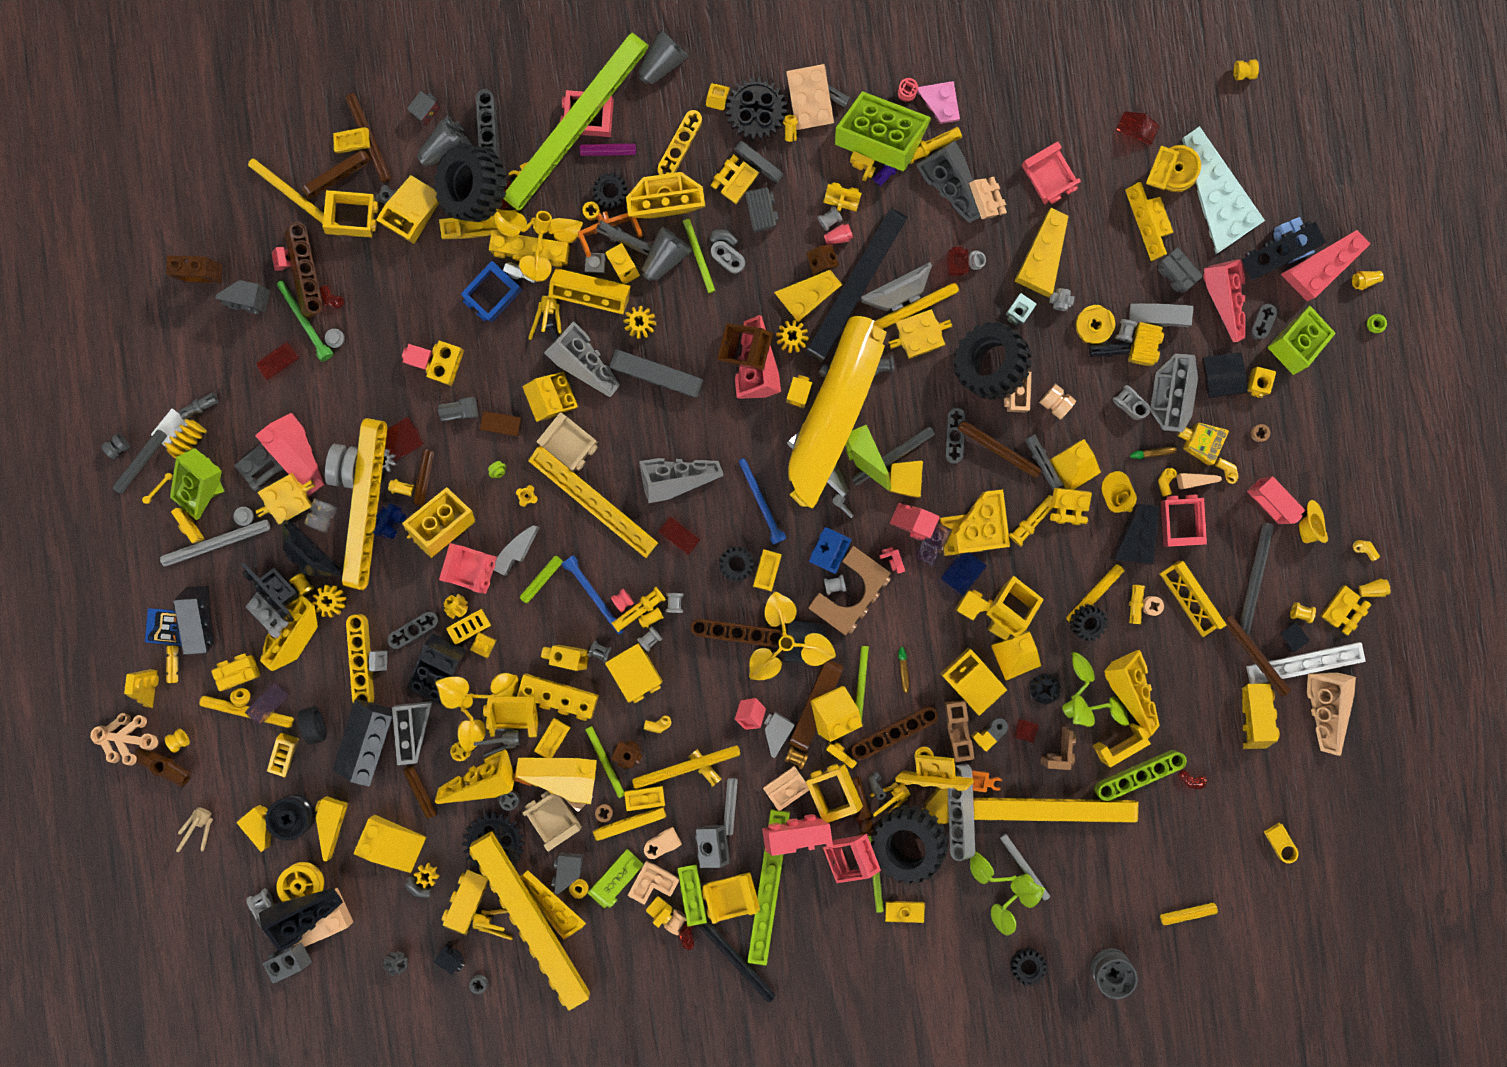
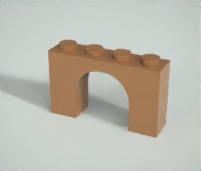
(845, 617)

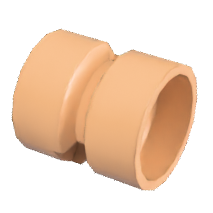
(1057, 401)

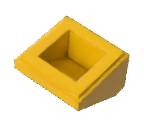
(717, 96)

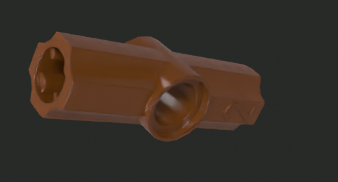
(171, 771)

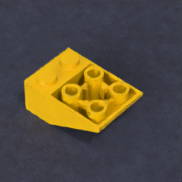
(409, 209)
(973, 681)

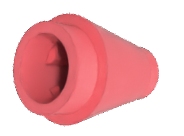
(839, 235)

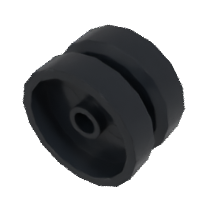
(290, 817)

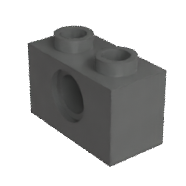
(717, 855)

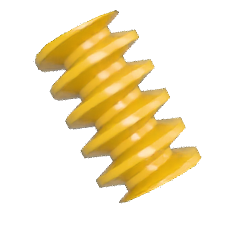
(185, 438)

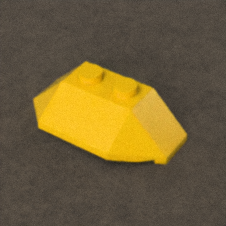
(665, 196)
(293, 638)

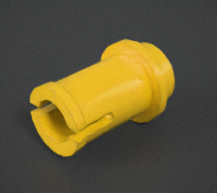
(790, 128)
(401, 488)
(650, 618)

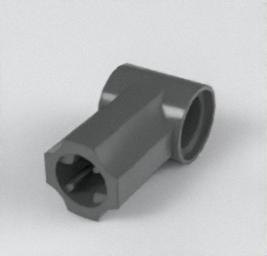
(464, 408)

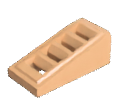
(1192, 480)

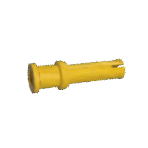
(937, 142)
(1027, 527)
(645, 604)

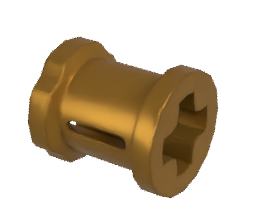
(796, 757)

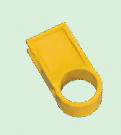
(1279, 840)

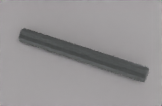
(898, 452)

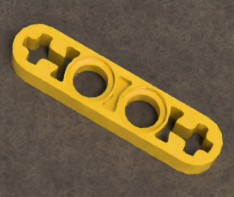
(676, 143)
(629, 823)

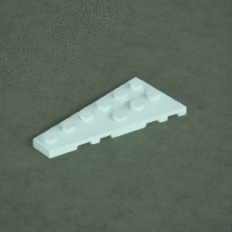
(1222, 198)

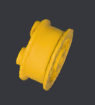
(299, 873)

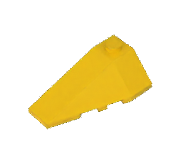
(561, 776)
(486, 781)

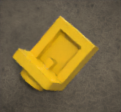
(659, 911)

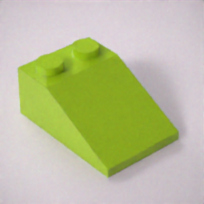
(1301, 341)
(866, 456)
(194, 482)

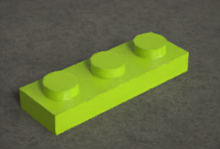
(692, 895)

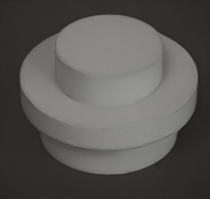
(976, 260)
(334, 338)
(243, 516)

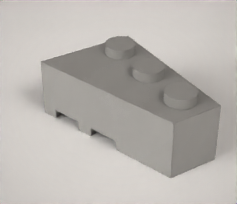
(409, 730)

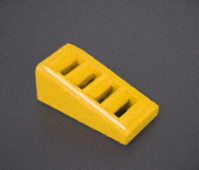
(451, 629)
(285, 743)

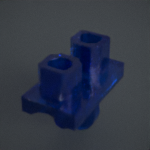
(385, 520)

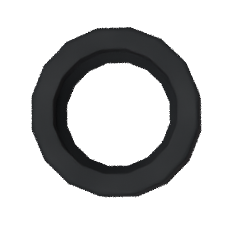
(312, 725)

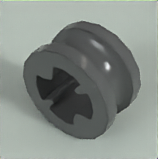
(484, 982)

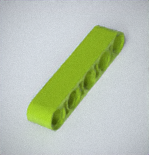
(1149, 775)

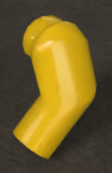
(1229, 469)
(1164, 480)

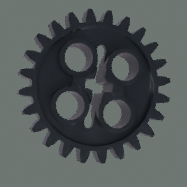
(757, 91)
(502, 828)

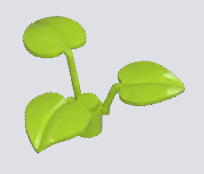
(1077, 706)
(1023, 886)

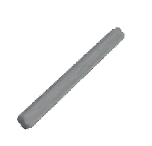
(215, 543)

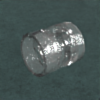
(320, 515)

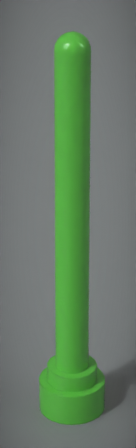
(323, 352)

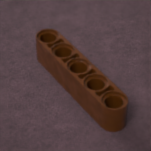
(305, 261)
(727, 634)
(806, 724)
(904, 732)

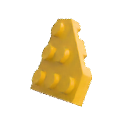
(984, 525)

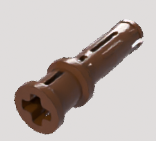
(863, 816)

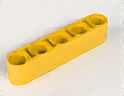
(363, 651)

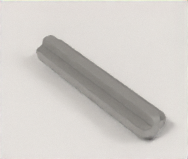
(730, 805)

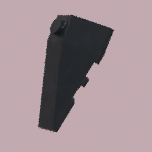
(290, 919)

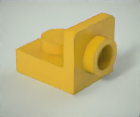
(862, 162)

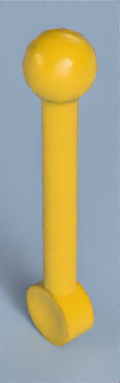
(147, 499)

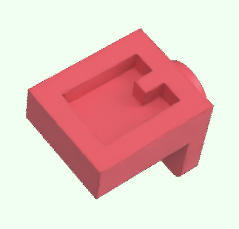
(896, 561)

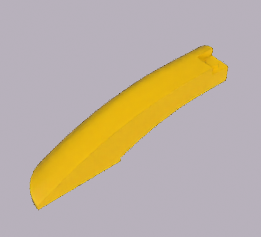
(835, 408)

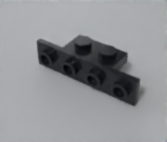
(275, 587)

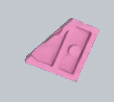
(941, 101)

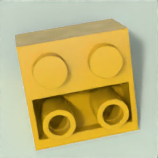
(549, 396)

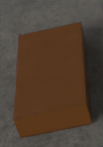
(500, 423)

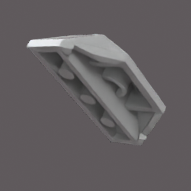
(899, 290)
(1175, 392)

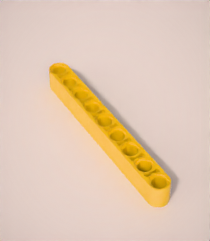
(364, 503)
(1055, 809)

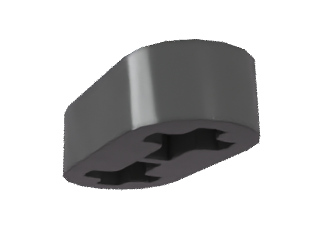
(1267, 323)

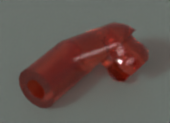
(329, 299)
(686, 938)

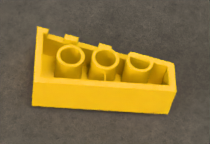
(1043, 257)

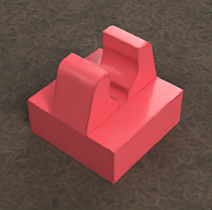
(279, 258)

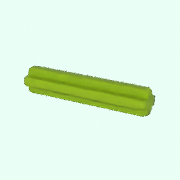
(541, 579)

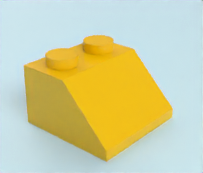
(835, 714)

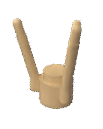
(198, 818)

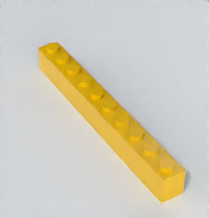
(529, 920)

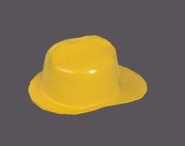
(1118, 492)
(1313, 525)

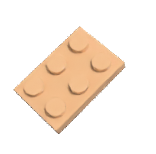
(810, 96)

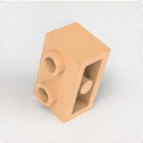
(1020, 399)

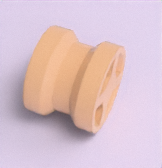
(1149, 605)

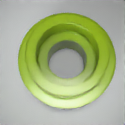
(1382, 323)
(497, 469)

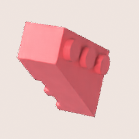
(914, 520)
(796, 834)

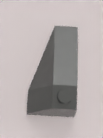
(951, 176)

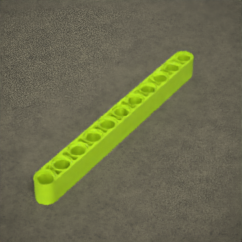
(575, 121)

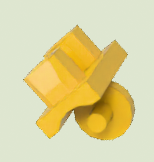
(842, 197)

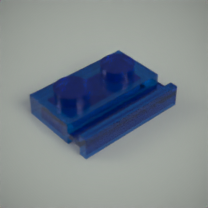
(963, 572)

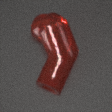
(1194, 783)

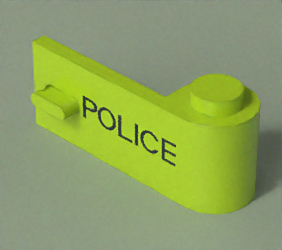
(615, 879)

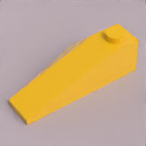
(1130, 685)

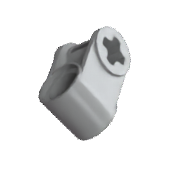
(1130, 403)
(256, 907)

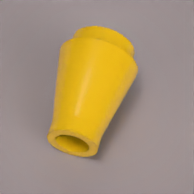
(1365, 279)
(1377, 588)

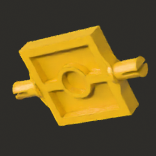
(920, 334)
(285, 498)

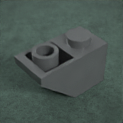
(568, 870)

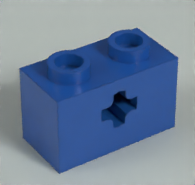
(830, 550)

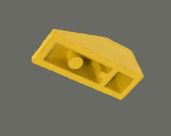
(329, 822)

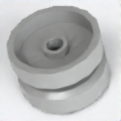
(341, 465)

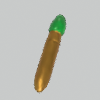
(1153, 452)
(904, 670)

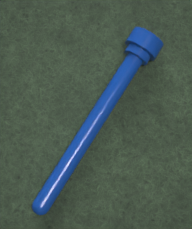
(776, 535)
(571, 564)

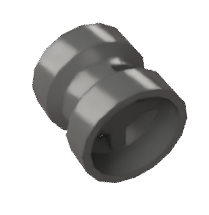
(115, 446)

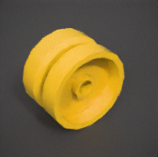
(1187, 177)

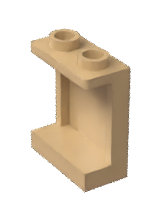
(568, 442)
(552, 819)

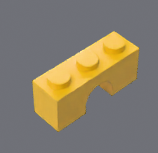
(972, 604)

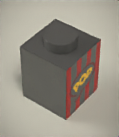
(423, 107)

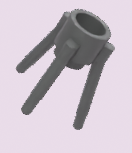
(510, 738)

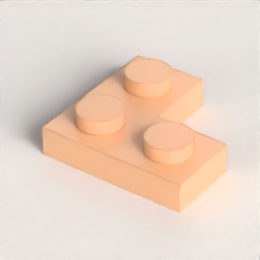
(652, 877)

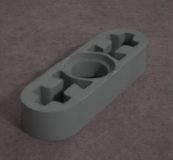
(758, 162)
(950, 421)
(422, 618)

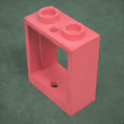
(605, 130)
(1276, 501)
(1200, 523)
(863, 854)

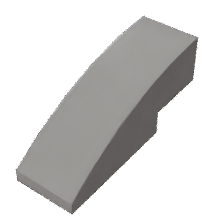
(1162, 314)
(515, 550)

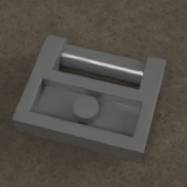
(254, 463)

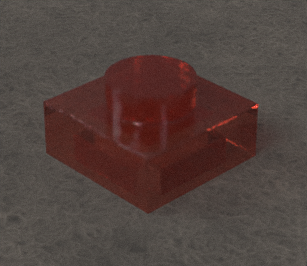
(1026, 730)

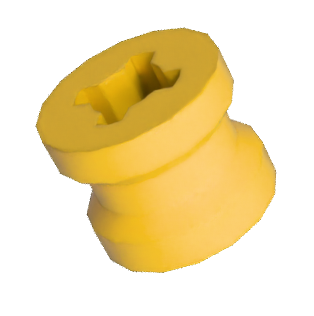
(177, 740)
(457, 752)

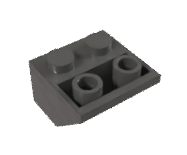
(245, 296)

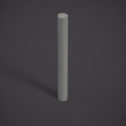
(1022, 863)

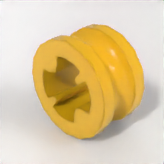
(586, 214)

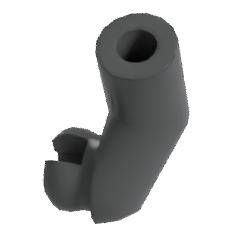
(875, 787)
(415, 890)

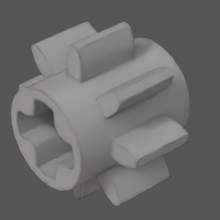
(1062, 299)
(389, 462)

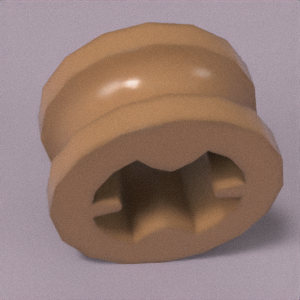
(1265, 436)
(598, 811)

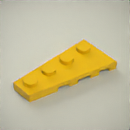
(552, 908)

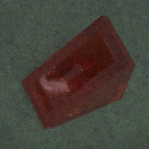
(1138, 126)

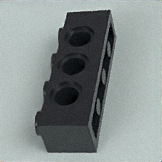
(1314, 240)

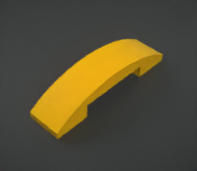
(462, 229)

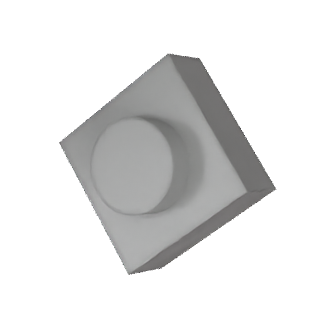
(595, 263)
(377, 660)

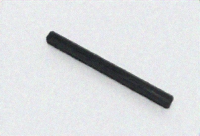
(737, 961)

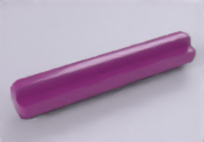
(607, 149)

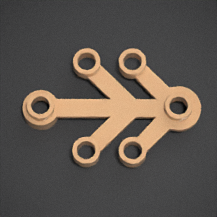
(122, 737)

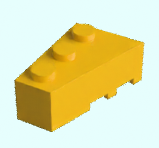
(465, 902)

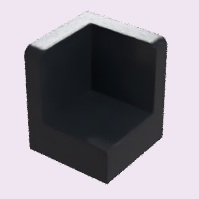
(1294, 637)

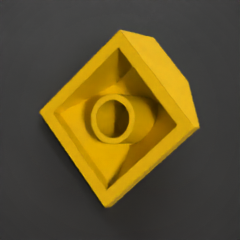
(1075, 465)
(1016, 655)

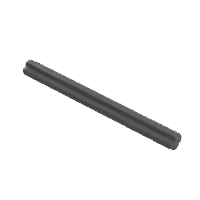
(1256, 577)

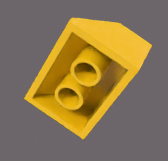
(439, 522)

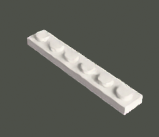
(1310, 662)

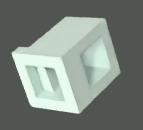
(1025, 305)

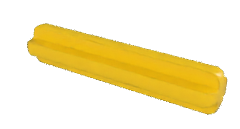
(1188, 914)

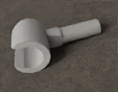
(838, 501)

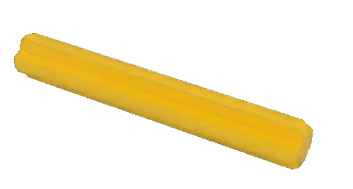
(1099, 589)

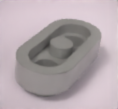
(728, 257)

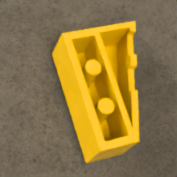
(1260, 716)

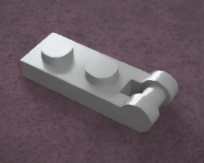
(267, 615)

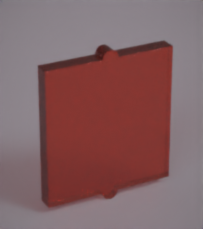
(402, 439)

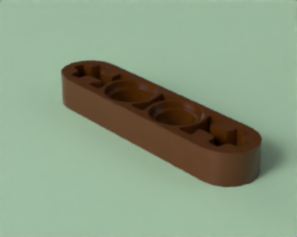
(336, 174)

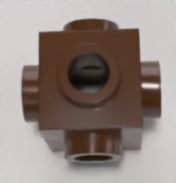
(822, 259)
(627, 747)

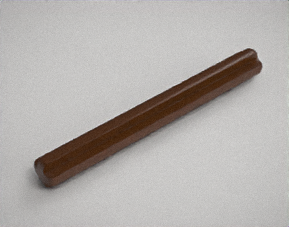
(374, 152)
(999, 449)
(1257, 657)

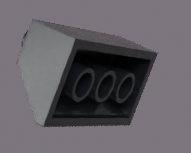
(362, 741)

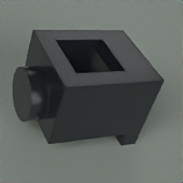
(450, 959)

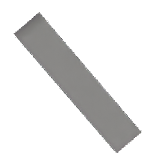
(961, 821)

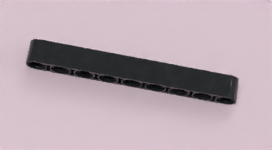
(856, 285)

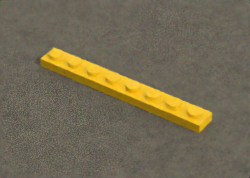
(593, 501)

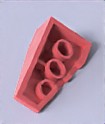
(1225, 288)
(754, 382)

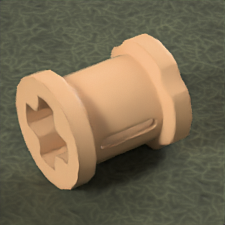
(675, 922)

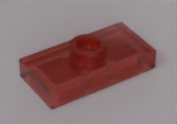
(277, 360)
(679, 535)

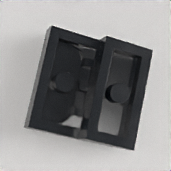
(1225, 375)
(799, 631)

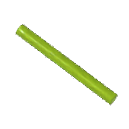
(699, 256)
(862, 679)
(605, 762)
(877, 889)

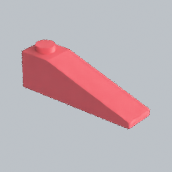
(289, 446)

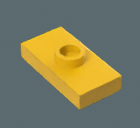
(351, 140)
(1162, 167)
(187, 525)
(767, 570)
(552, 739)
(904, 911)

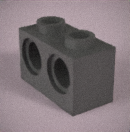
(286, 962)

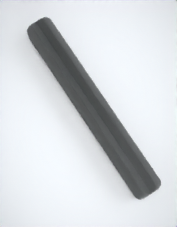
(139, 461)

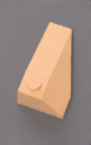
(325, 927)

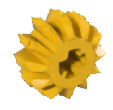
(633, 325)
(792, 329)
(330, 608)

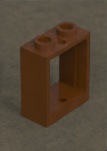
(197, 270)
(758, 349)

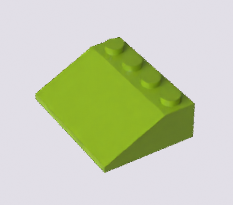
(881, 130)

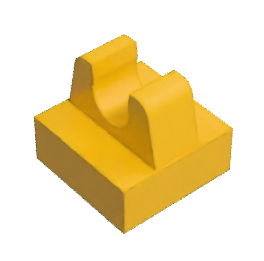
(483, 645)

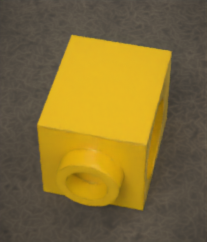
(1266, 376)

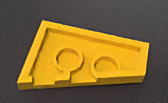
(808, 294)
(142, 686)

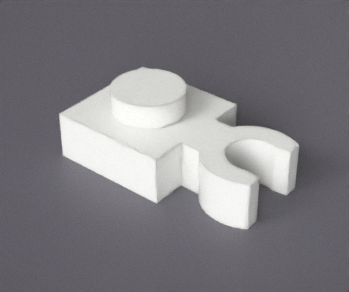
(514, 271)

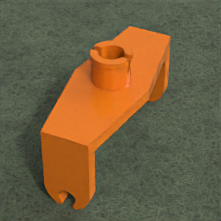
(613, 222)

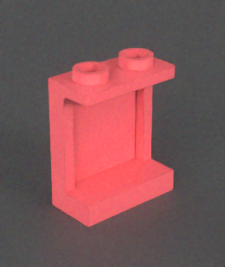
(1050, 174)
(468, 568)

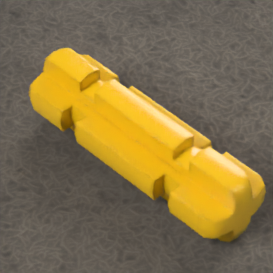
(172, 664)

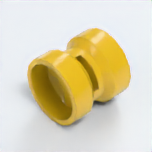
(1246, 69)

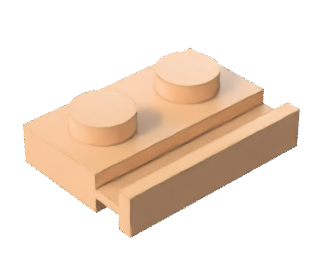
(786, 788)

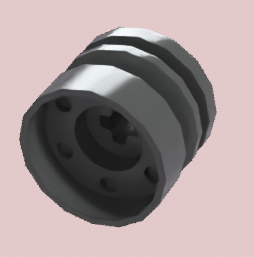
(1119, 982)

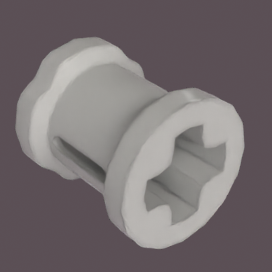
(829, 218)
(1126, 330)
(835, 584)
(674, 602)
(649, 639)

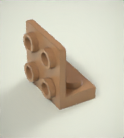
(1066, 756)

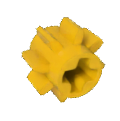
(455, 606)
(420, 875)

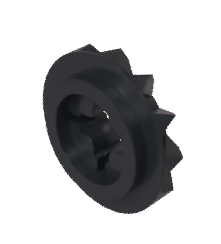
(1036, 687)

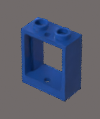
(504, 302)

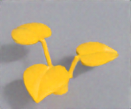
(564, 230)
(815, 650)
(454, 694)

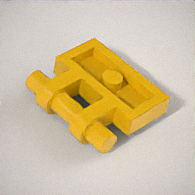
(739, 182)
(1072, 500)
(1341, 605)

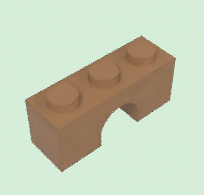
(958, 730)

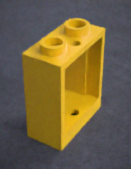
(334, 197)
(1000, 612)
(848, 787)

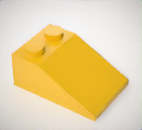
(389, 844)

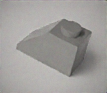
(777, 731)

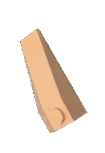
(1331, 704)

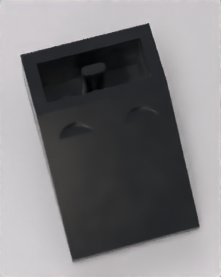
(436, 661)

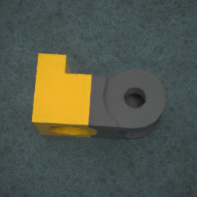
(995, 730)

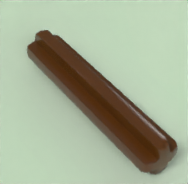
(423, 477)
(419, 792)

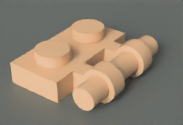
(984, 200)

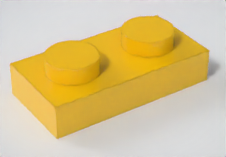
(644, 798)

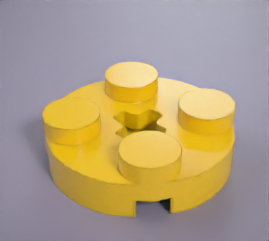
(1088, 333)

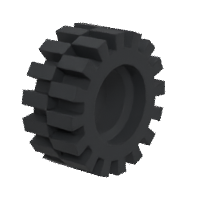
(606, 180)
(748, 563)
(1080, 618)
(1033, 977)

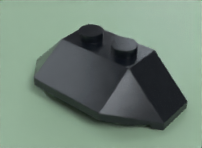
(306, 552)

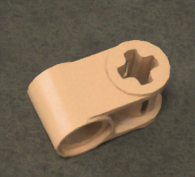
(665, 841)

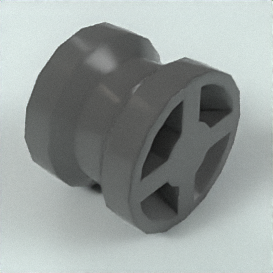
(506, 801)

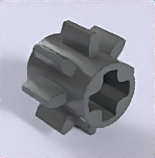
(395, 963)

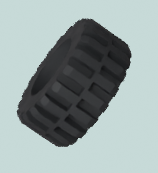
(453, 183)
(973, 349)
(926, 828)

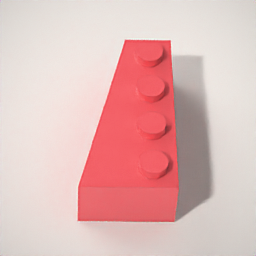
(1319, 270)

